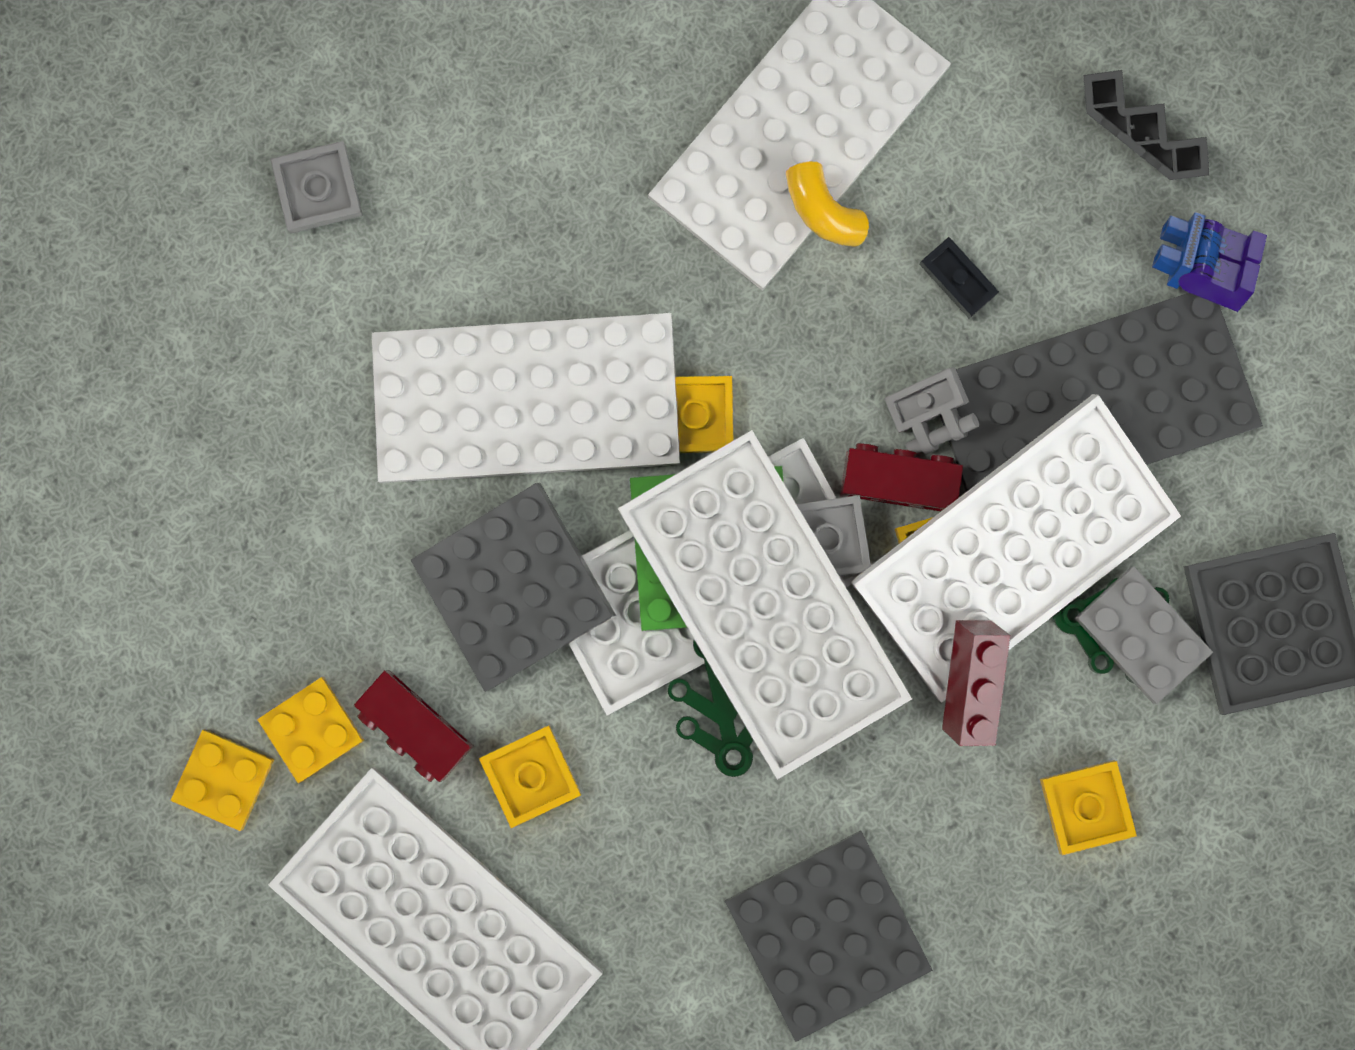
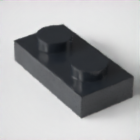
(959, 277)

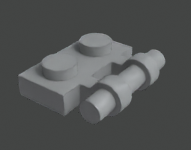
(926, 401)

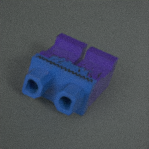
(1210, 260)

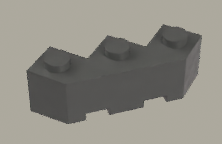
(1143, 128)

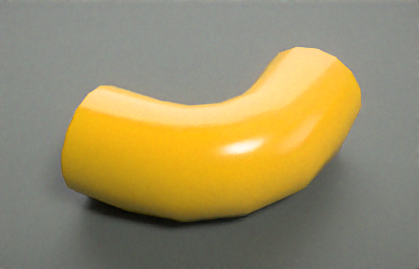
(820, 210)

